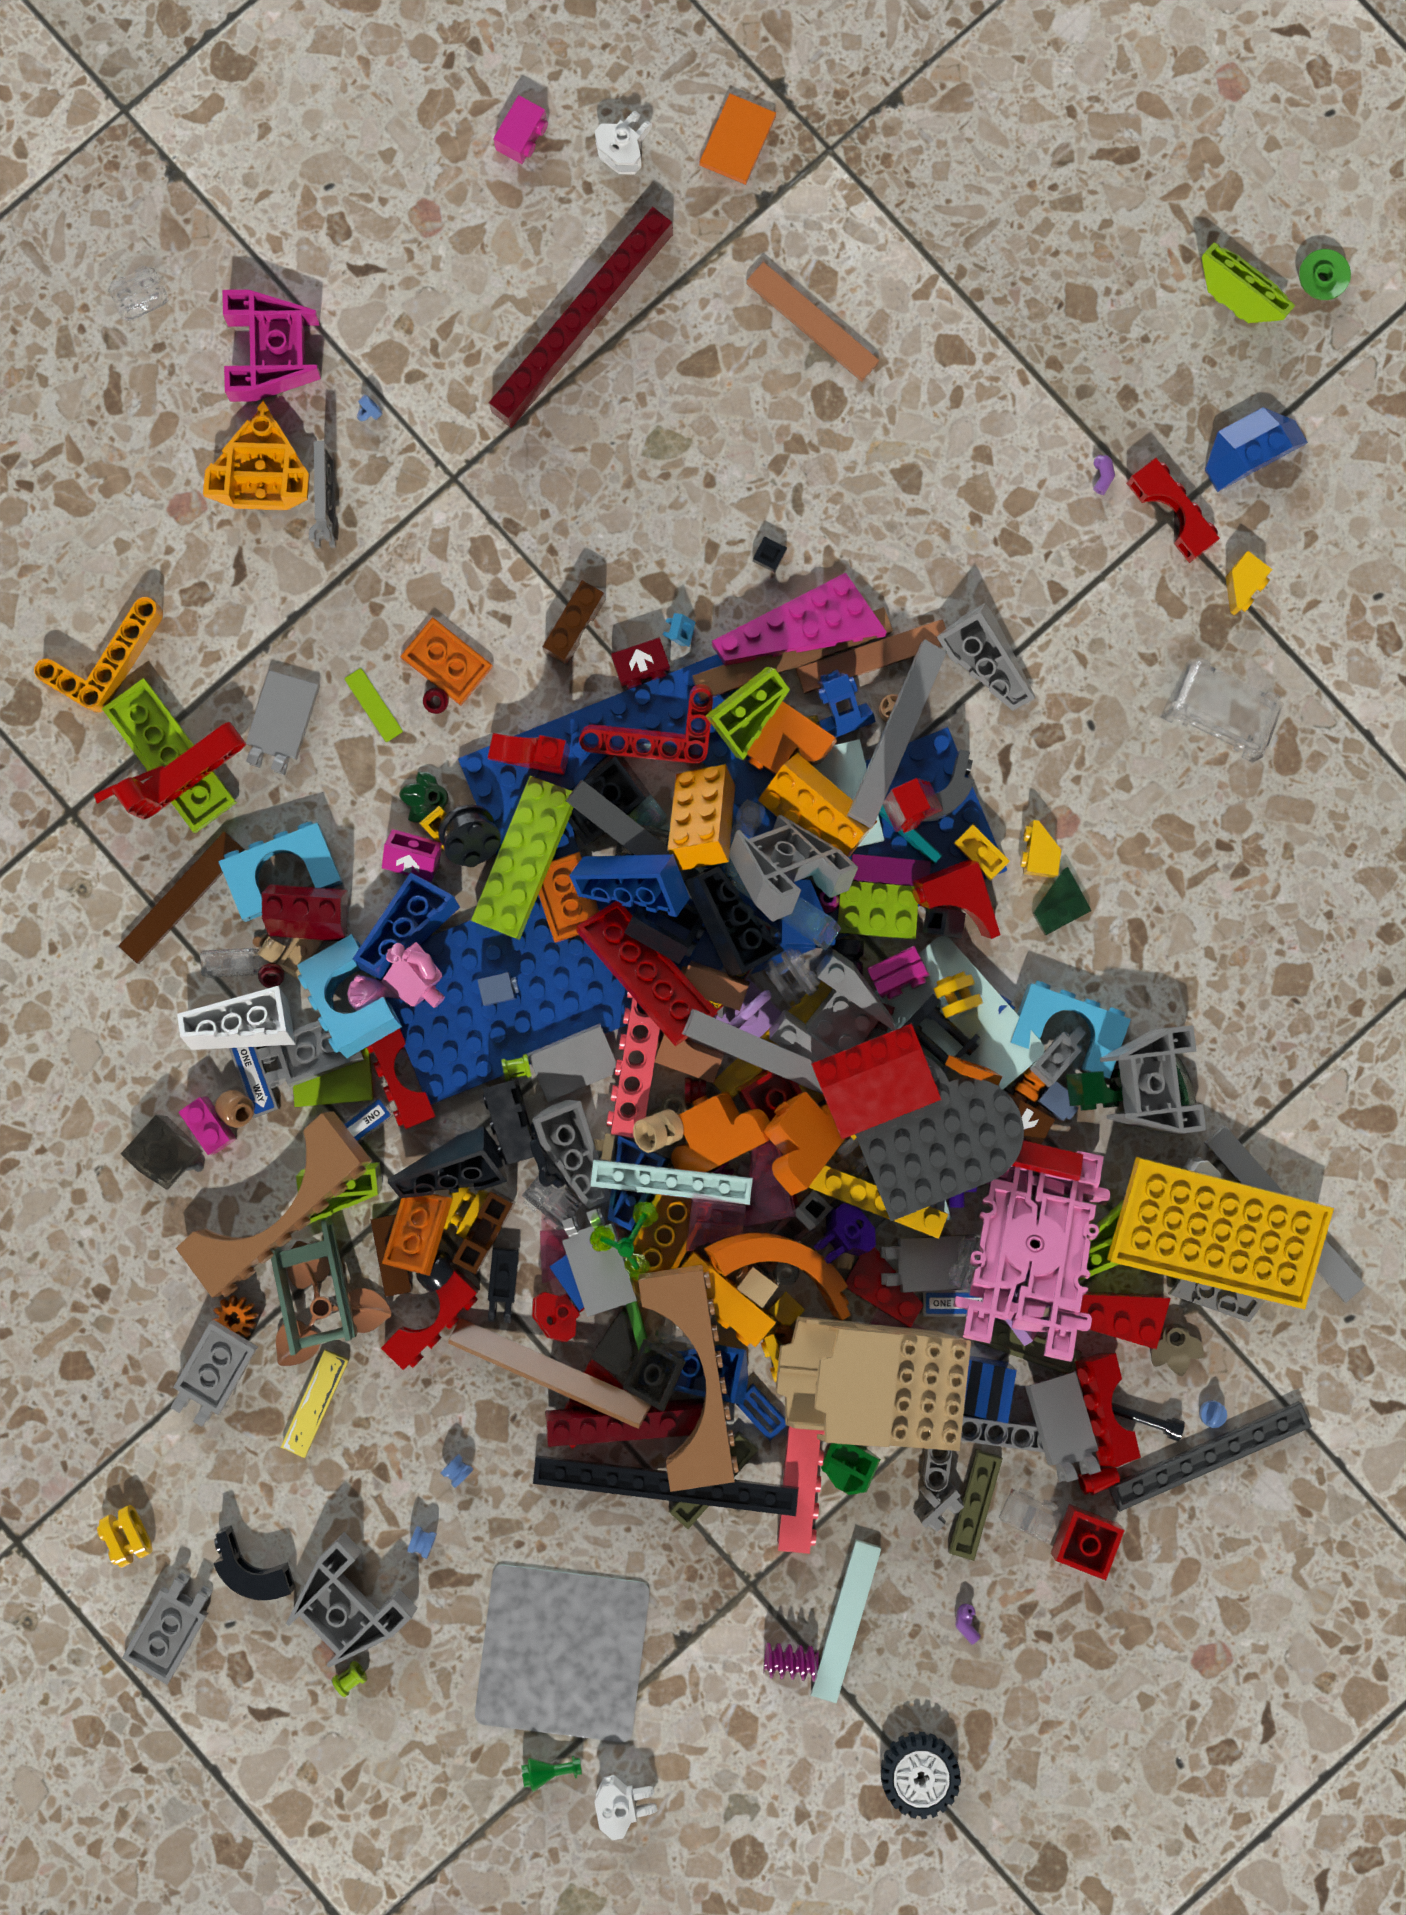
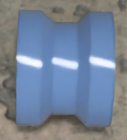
(456, 1471)
(421, 1542)

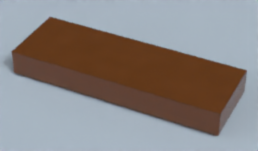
(394, 1279)

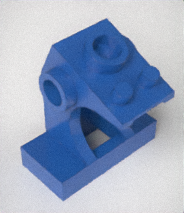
(836, 688)

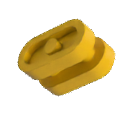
(952, 984)
(466, 1223)
(111, 1532)

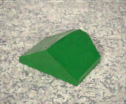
(850, 1467)

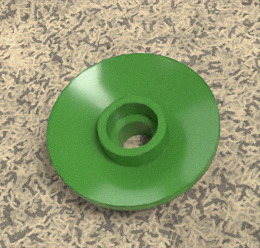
(1332, 267)

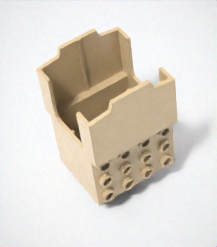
(874, 1384)

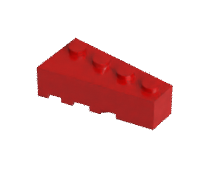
(911, 804)
(1127, 1316)

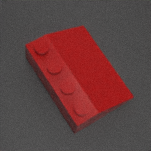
(876, 1081)

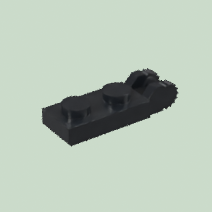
(503, 1281)

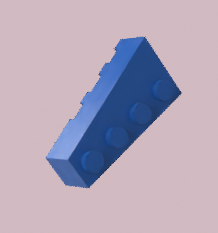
(632, 880)
(409, 918)

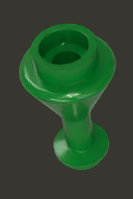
(538, 1773)

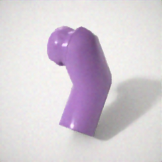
(1107, 473)
(964, 1623)

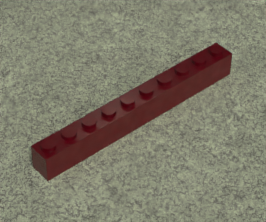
(581, 317)

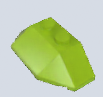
(1243, 287)

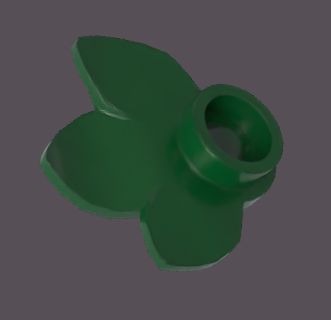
(420, 796)

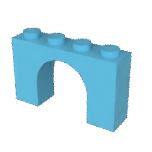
(243, 868)
(1105, 1026)
(349, 1031)

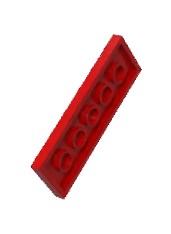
(644, 972)

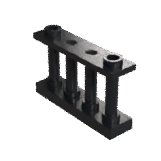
(932, 1011)

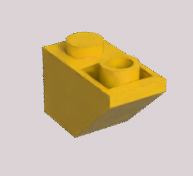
(1244, 579)
(1041, 853)

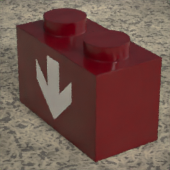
(640, 663)

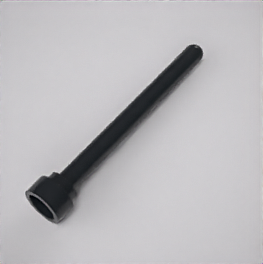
(1172, 1428)

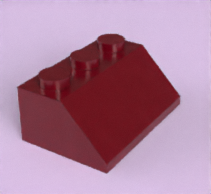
(305, 912)

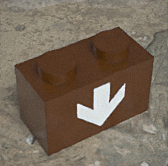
(1035, 1120)

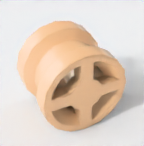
(883, 710)

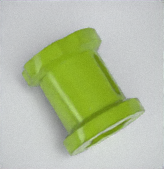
(516, 1067)
(349, 1679)

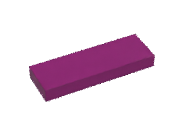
(889, 870)

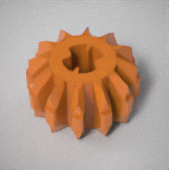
(239, 1307)

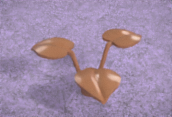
(367, 1308)

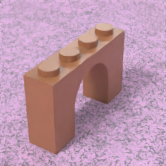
(688, 1055)

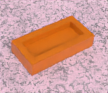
(973, 1070)

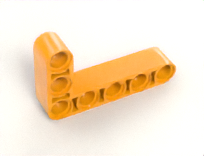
(108, 661)

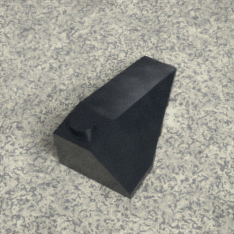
(460, 1163)

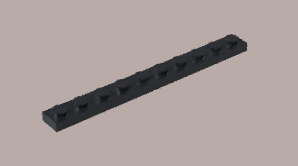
(655, 1485)

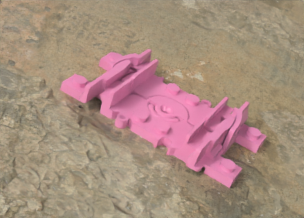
(1052, 1267)

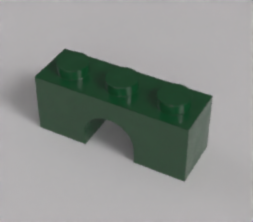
(1090, 1089)

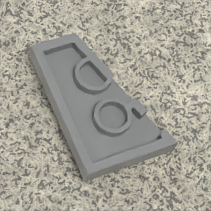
(1220, 1300)

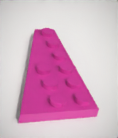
(809, 622)

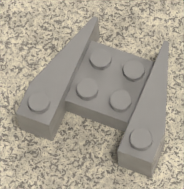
(783, 856)
(840, 1020)
(1152, 1084)
(341, 1611)

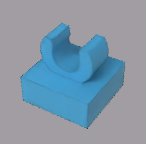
(680, 630)

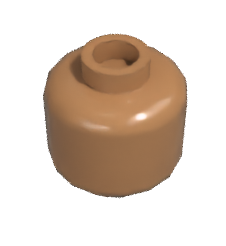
(234, 1108)

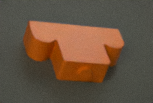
(786, 736)
(717, 1133)
(806, 1140)

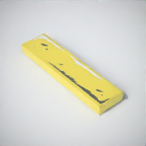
(315, 1403)

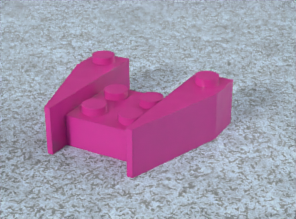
(275, 345)

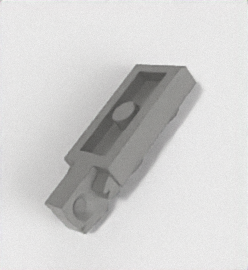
(1058, 1056)

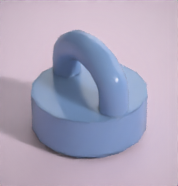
(368, 409)
(1213, 1414)

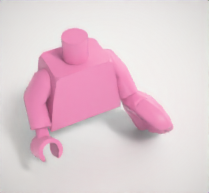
(408, 979)

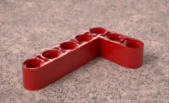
(657, 738)
(180, 775)

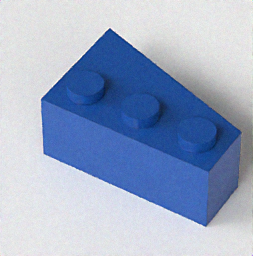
(622, 1201)

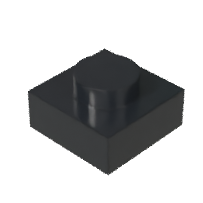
(769, 554)

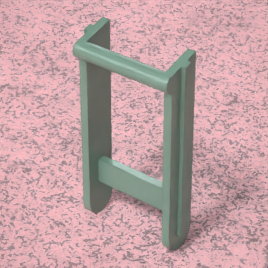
(306, 1253)

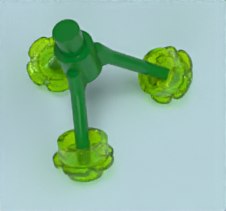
(604, 1239)

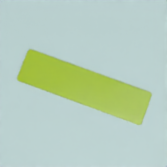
(373, 705)

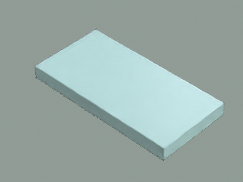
(846, 769)

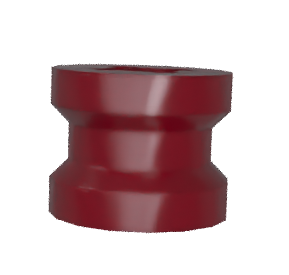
(694, 1089)

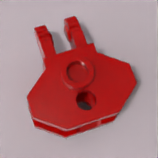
(562, 1314)

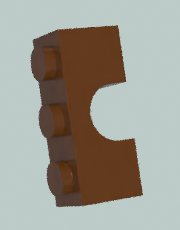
(569, 628)
(484, 1231)

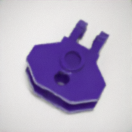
(846, 1234)

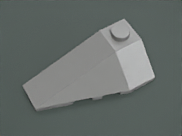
(984, 651)
(569, 1144)

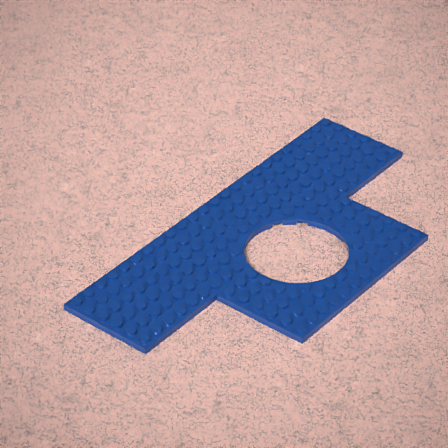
(565, 982)

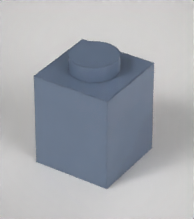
(498, 988)
(1057, 1101)

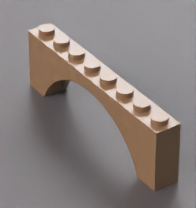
(331, 1162)
(706, 1453)

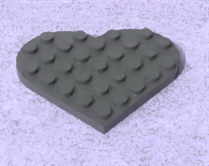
(943, 1146)

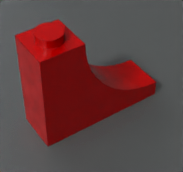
(536, 753)
(959, 887)

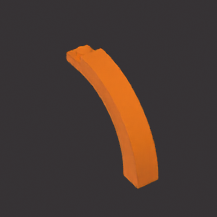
(751, 1248)

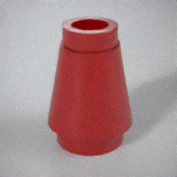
(1098, 1481)

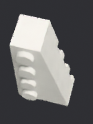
(243, 1021)

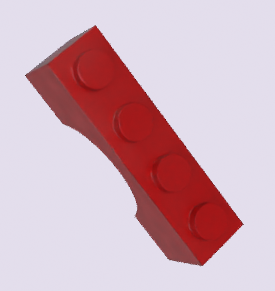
(1156, 484)
(411, 1106)
(408, 1343)
(1098, 1379)

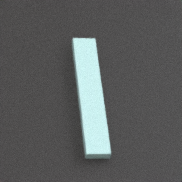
(671, 1182)
(846, 1620)

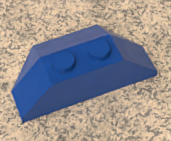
(1251, 446)

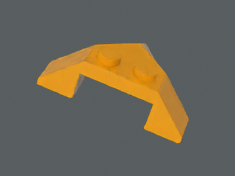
(258, 468)

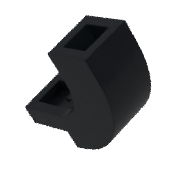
(246, 1579)

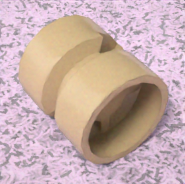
(658, 1130)

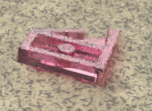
(713, 1221)

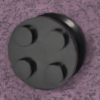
(469, 835)

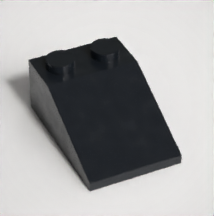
(617, 784)

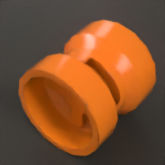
(1027, 1089)

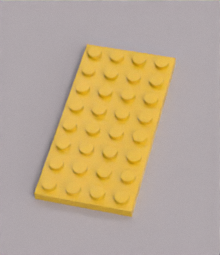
(1220, 1233)

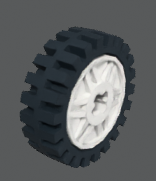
(939, 1780)

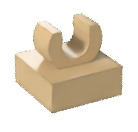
(607, 1146)

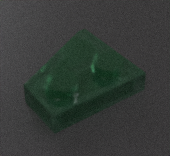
(1061, 904)

